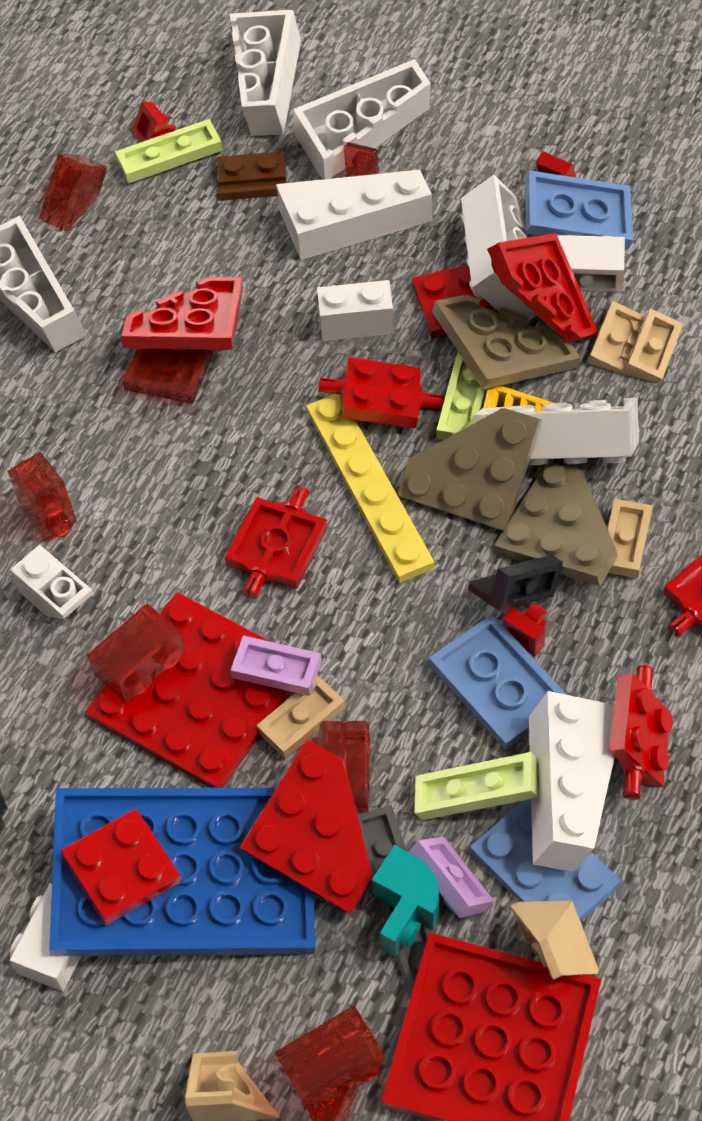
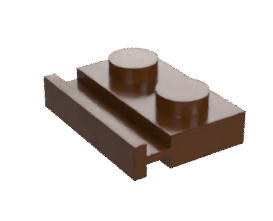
(250, 175)

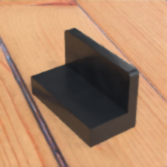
(519, 583)

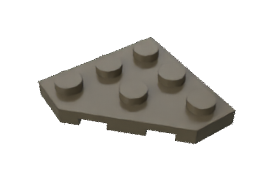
(502, 345)
(475, 469)
(560, 521)

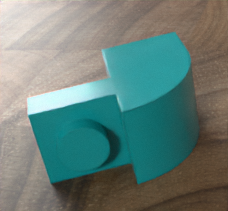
(413, 892)

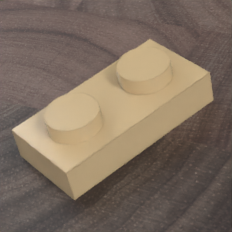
(629, 532)
(300, 718)

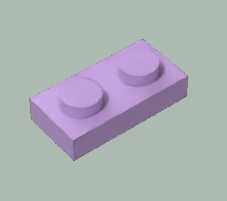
(276, 665)
(455, 881)

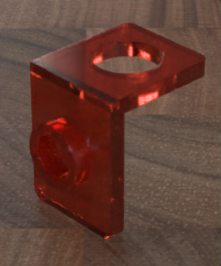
(360, 160)

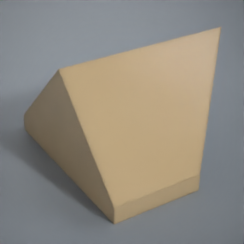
(556, 936)
(223, 1090)

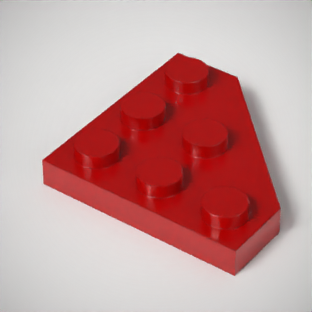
(543, 280)
(192, 320)
(314, 831)

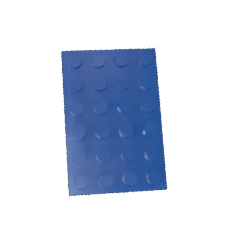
(224, 895)

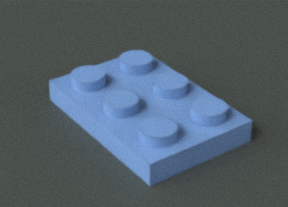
(577, 207)
(494, 679)
(508, 856)

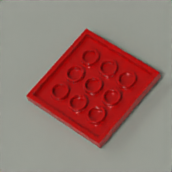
(195, 710)
(489, 1037)

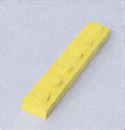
(371, 489)

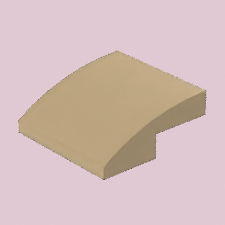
(634, 343)

